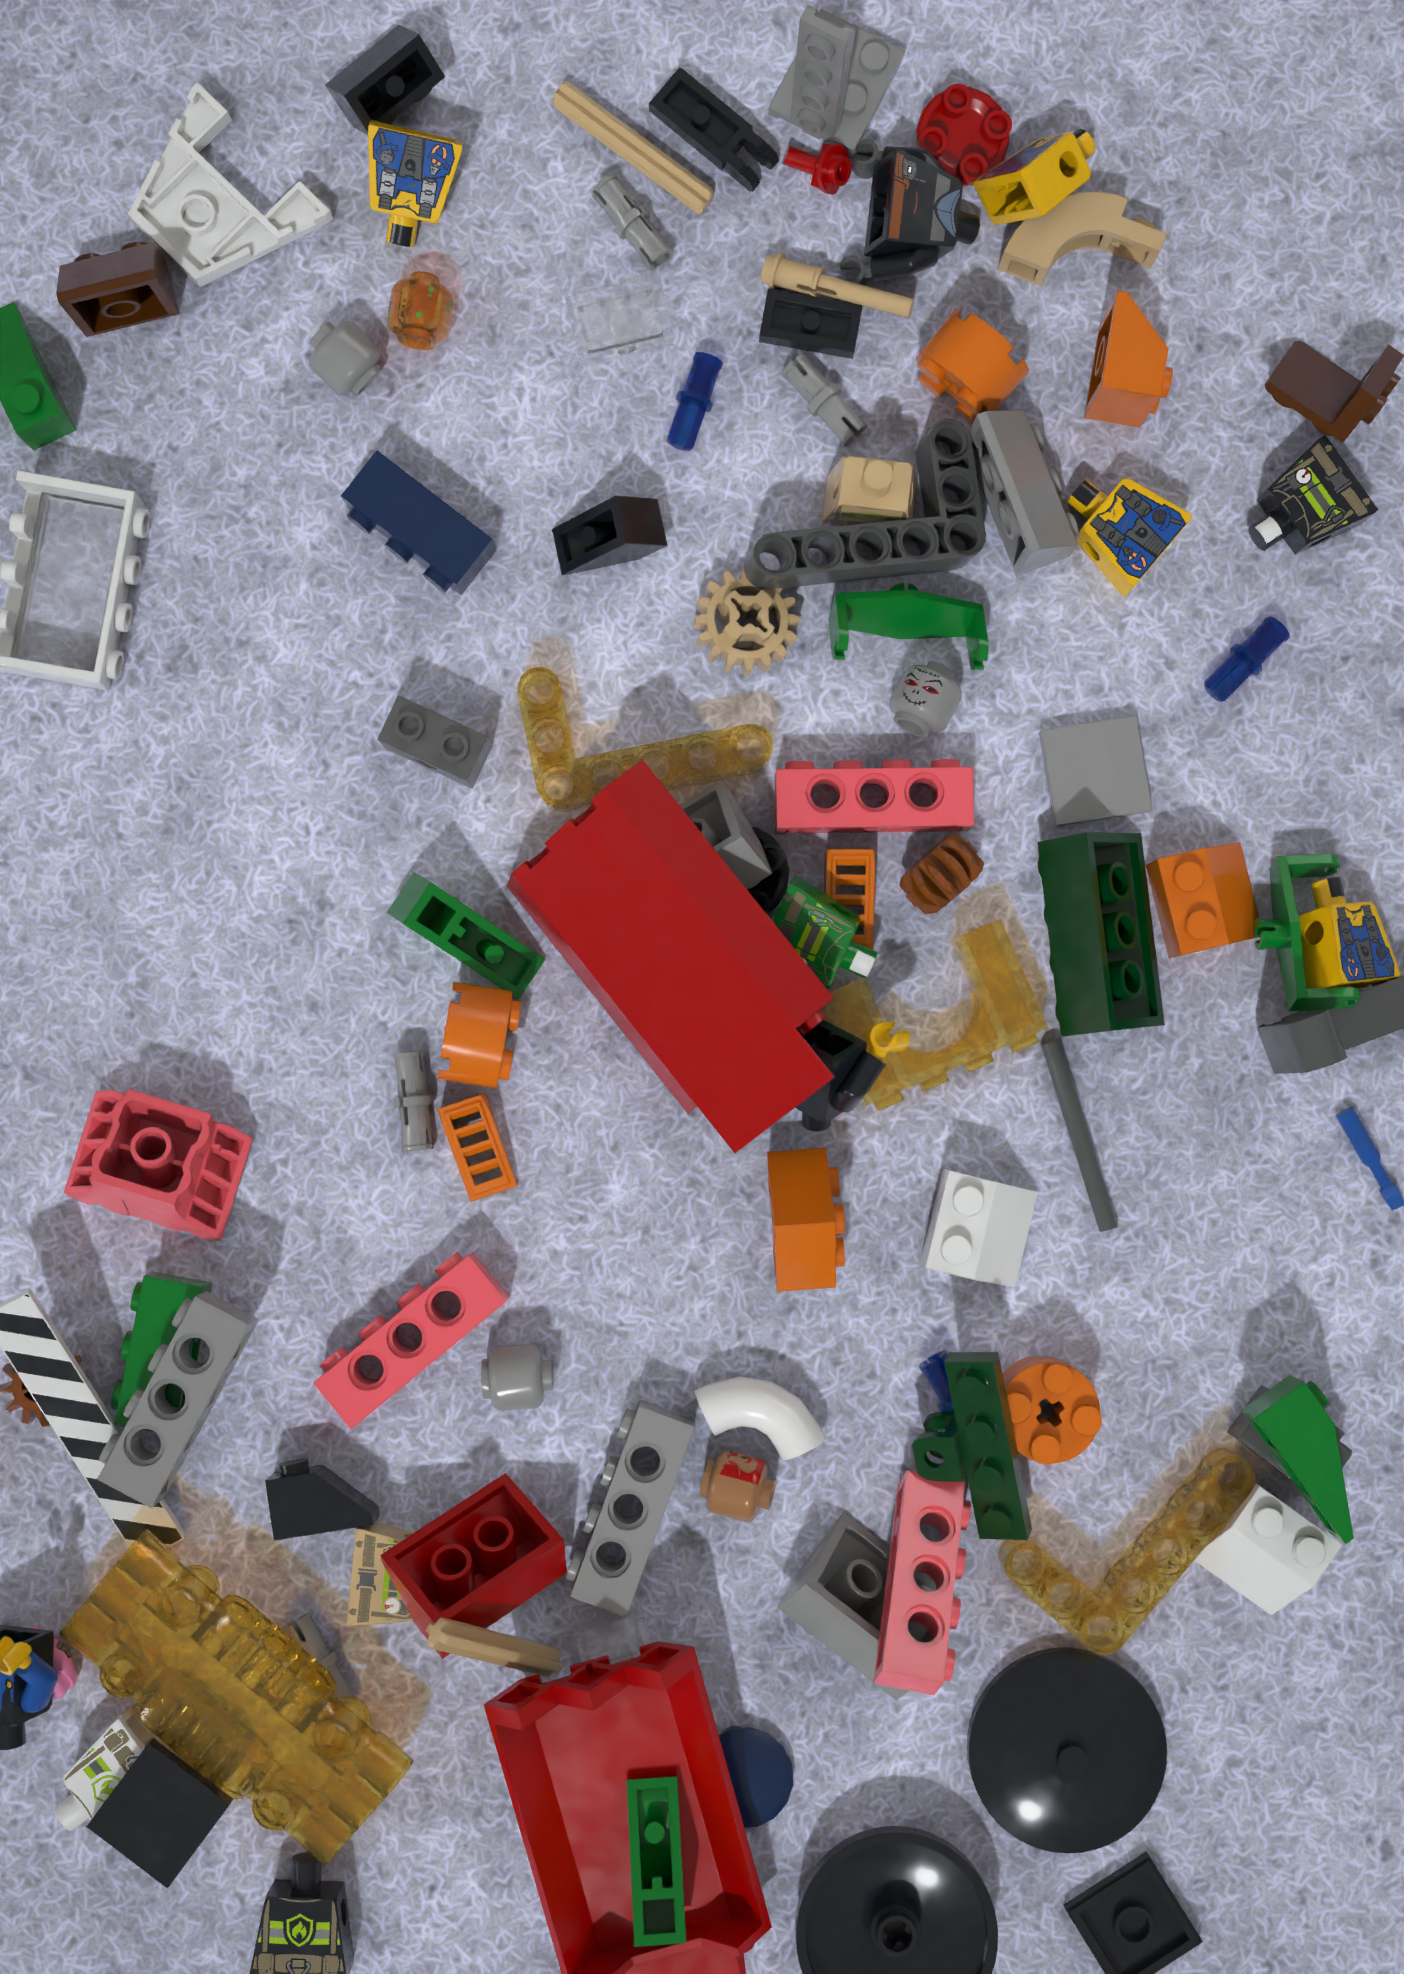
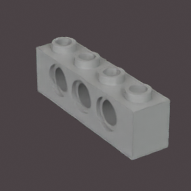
(148, 1474)
(615, 1584)

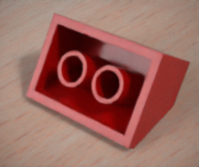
(477, 1559)

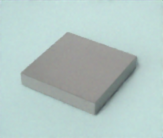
(1095, 771)

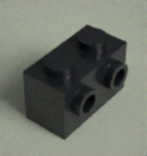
(386, 79)

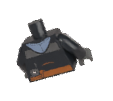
(911, 213)

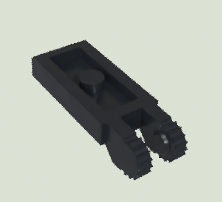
(711, 127)

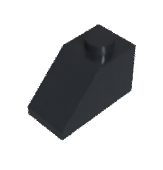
(610, 534)
(314, 1501)

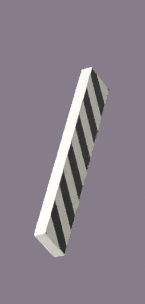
(74, 1412)

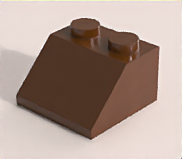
(117, 289)

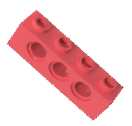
(947, 780)
(355, 1394)
(900, 1658)

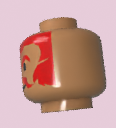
(737, 1486)

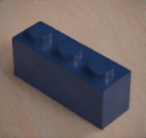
(417, 524)

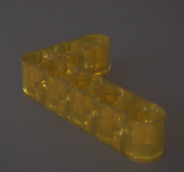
(582, 770)
(1137, 1559)

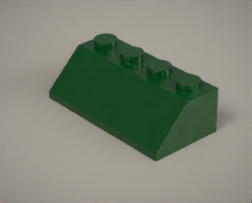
(1100, 933)

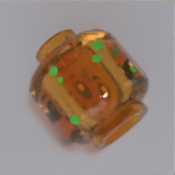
(420, 311)

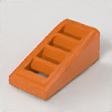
(853, 857)
(463, 1108)

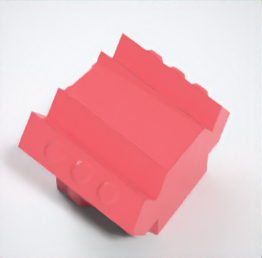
(158, 1163)

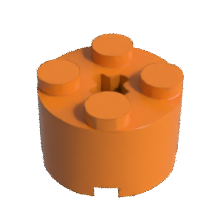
(970, 365)
(478, 1034)
(1074, 1409)

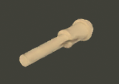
(812, 281)

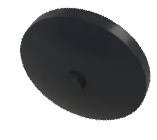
(1066, 1750)
(895, 1907)

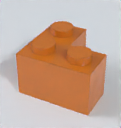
(805, 1219)

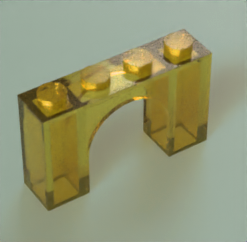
(1002, 1016)

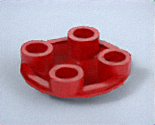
(964, 132)

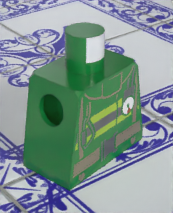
(822, 932)

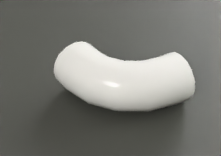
(763, 1407)

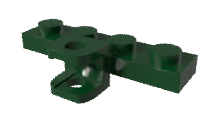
(979, 1444)

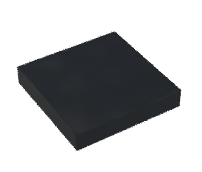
(160, 1813)
(1133, 1920)

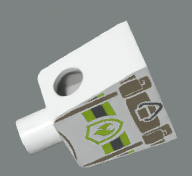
(102, 1769)

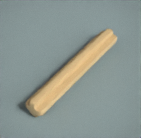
(633, 147)
(493, 1647)

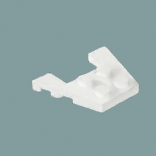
(200, 215)

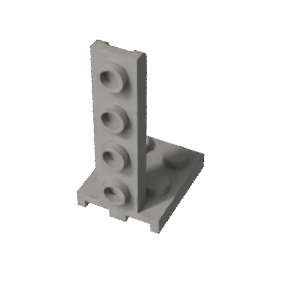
(835, 79)

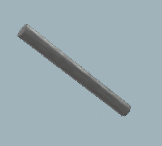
(1079, 1135)

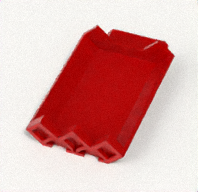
(679, 956)
(566, 1771)

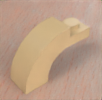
(1080, 223)

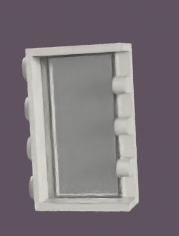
(70, 580)

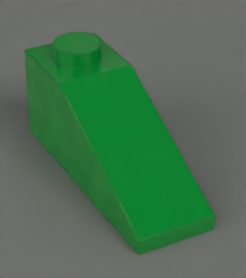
(27, 386)
(465, 935)
(1305, 1443)
(656, 1862)

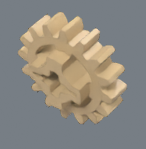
(757, 636)

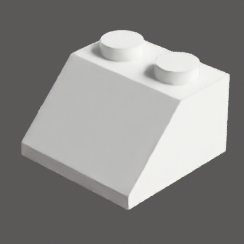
(978, 1228)
(1268, 1552)

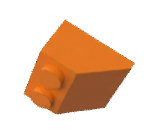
(1127, 366)
(1203, 899)

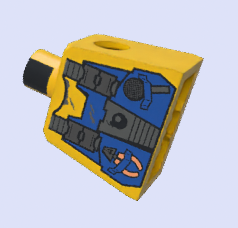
(409, 177)
(1036, 177)
(1126, 529)
(1344, 941)

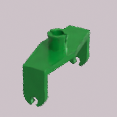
(908, 616)
(1285, 934)

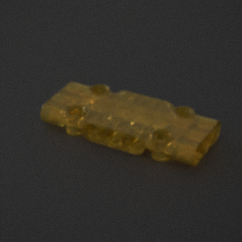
(236, 1697)

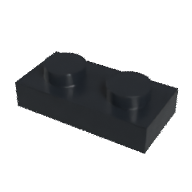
(810, 323)

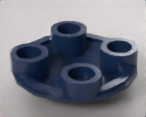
(758, 1772)

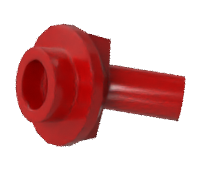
(824, 167)

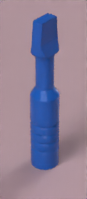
(1369, 1156)

